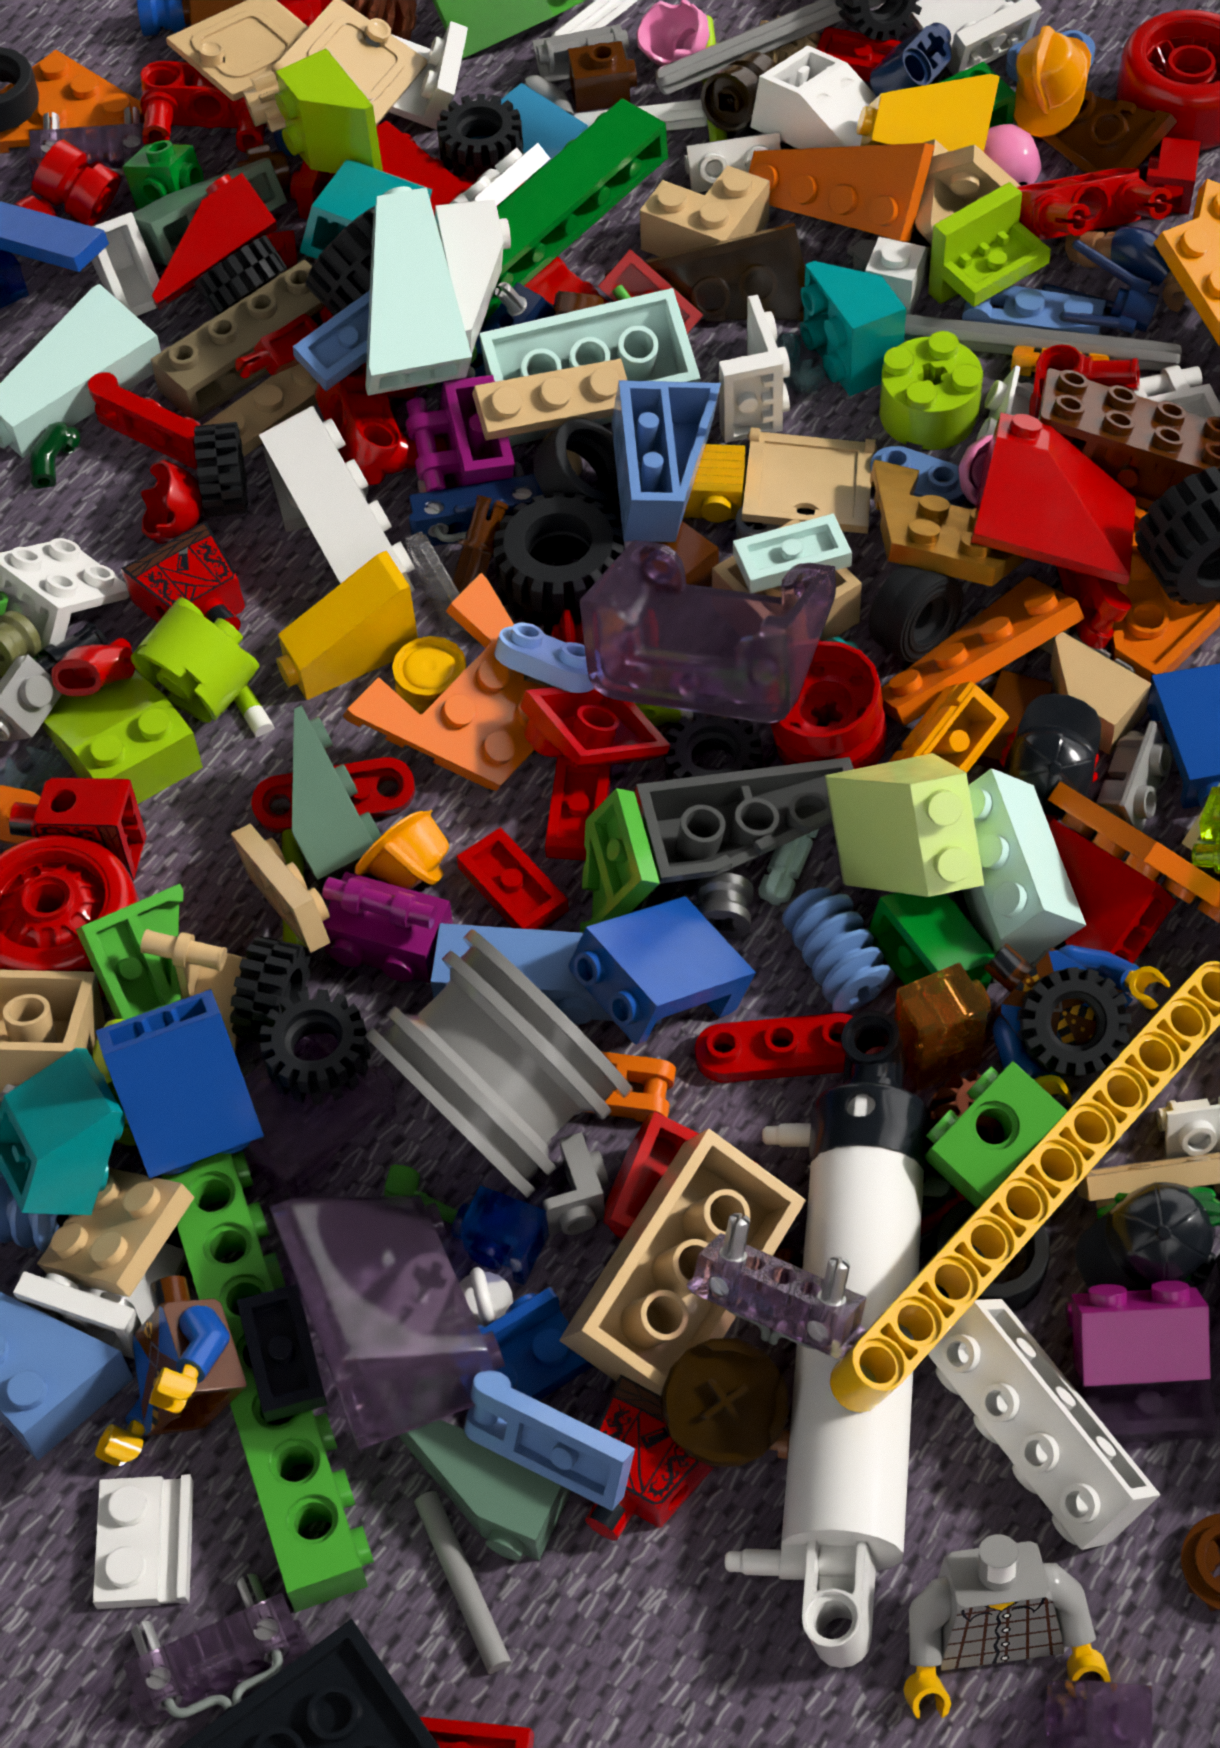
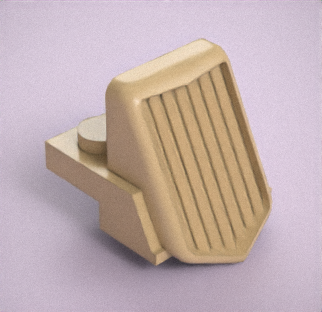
(954, 183)

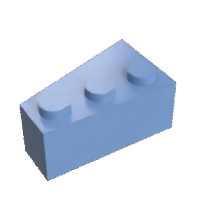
(657, 451)
(51, 1376)

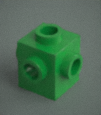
(161, 170)

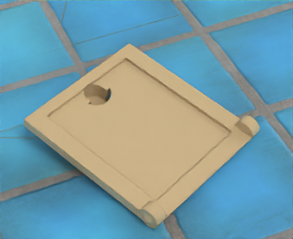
(244, 36)
(379, 71)
(807, 473)

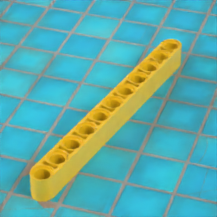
(1100, 1120)

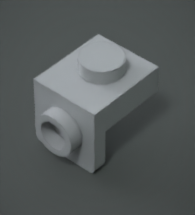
(25, 699)
(584, 1204)

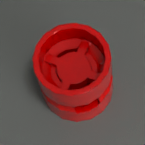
(70, 180)

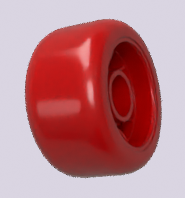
(1175, 69)
(49, 892)

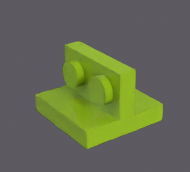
(983, 249)

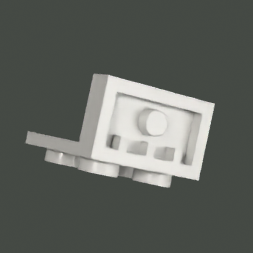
(979, 27)
(437, 82)
(753, 384)
(52, 582)
(98, 1312)

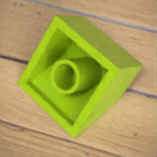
(326, 114)

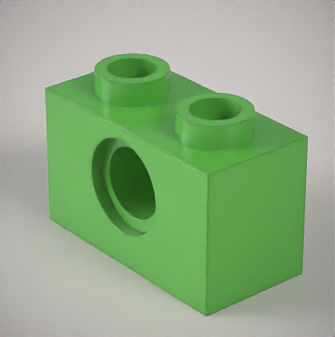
(1021, 1109)

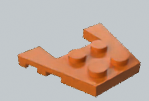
(478, 719)

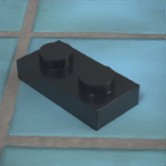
(281, 1353)

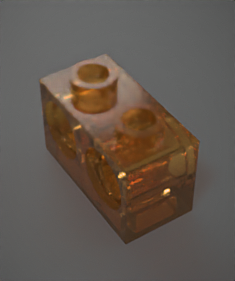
(942, 1024)

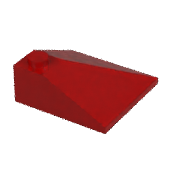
(1052, 502)

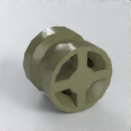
(17, 639)

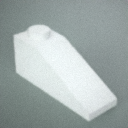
(473, 250)

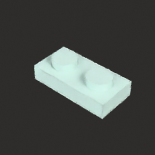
(771, 554)

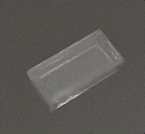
(434, 582)

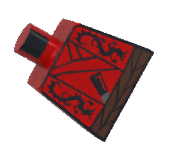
(187, 568)
(86, 808)
(659, 1472)

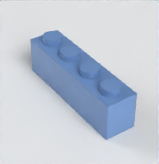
(537, 953)

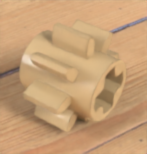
(262, 102)

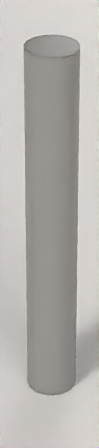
(462, 1582)

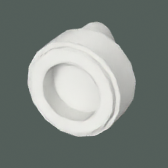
(486, 1295)

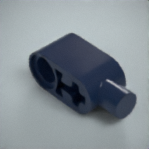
(914, 60)

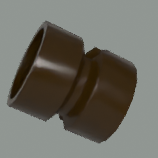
(731, 92)

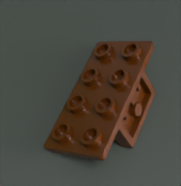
(1128, 436)

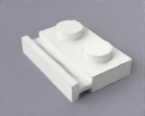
(143, 1542)

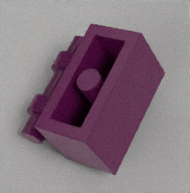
(468, 454)
(383, 926)
(1140, 1334)

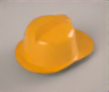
(1050, 82)
(407, 853)

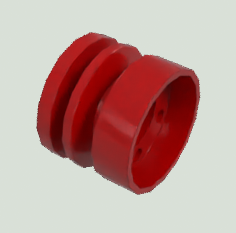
(836, 711)

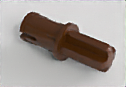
(478, 542)

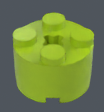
(930, 391)
(195, 660)

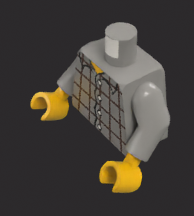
(997, 1609)

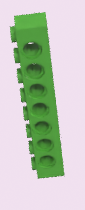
(309, 1568)

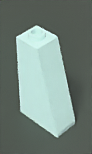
(413, 307)
(55, 375)

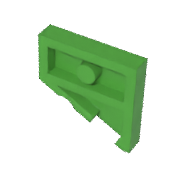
(617, 858)
(129, 978)

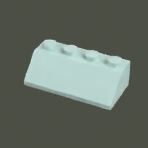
(639, 330)

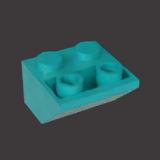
(344, 199)
(850, 323)
(59, 1136)

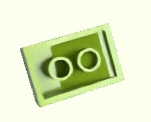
(125, 734)

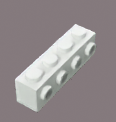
(330, 494)
(1041, 1425)

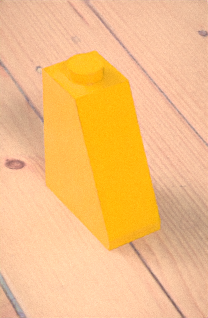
(949, 111)
(349, 629)

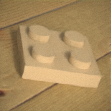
(120, 1236)

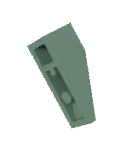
(168, 218)
(496, 1495)

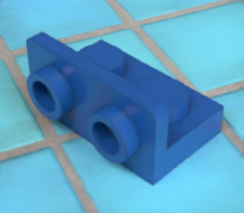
(531, 1345)

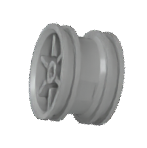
(500, 1061)

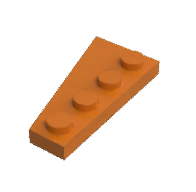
(851, 185)
(987, 643)

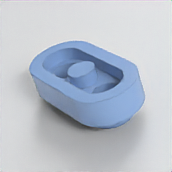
(544, 657)

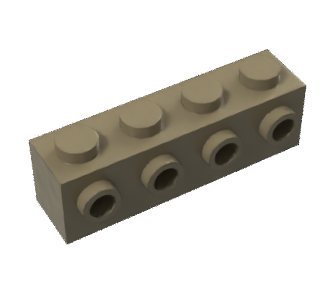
(201, 367)

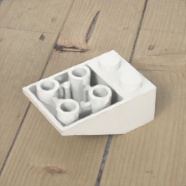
(811, 101)

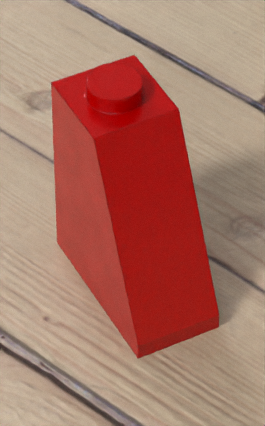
(1115, 900)

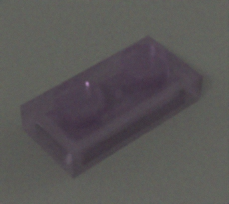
(1154, 1410)

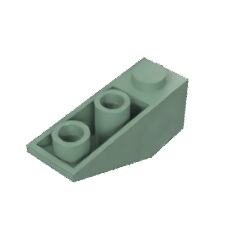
(323, 815)

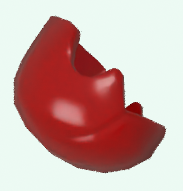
(170, 504)

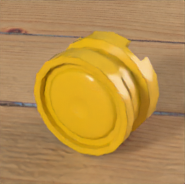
(426, 670)

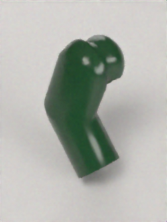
(45, 450)

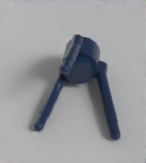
(1130, 308)

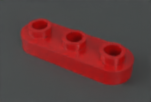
(366, 776)
(758, 1058)

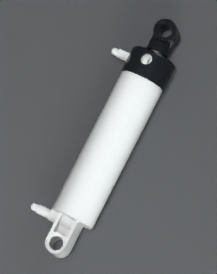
(844, 1464)

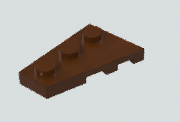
(1110, 134)

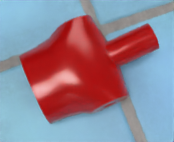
(92, 666)

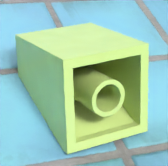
(905, 827)

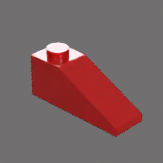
(221, 227)

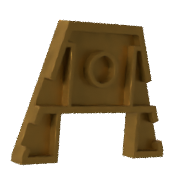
(931, 531)

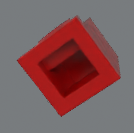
(1175, 170)

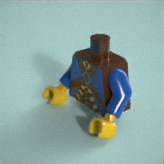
(1072, 1018)
(182, 1368)

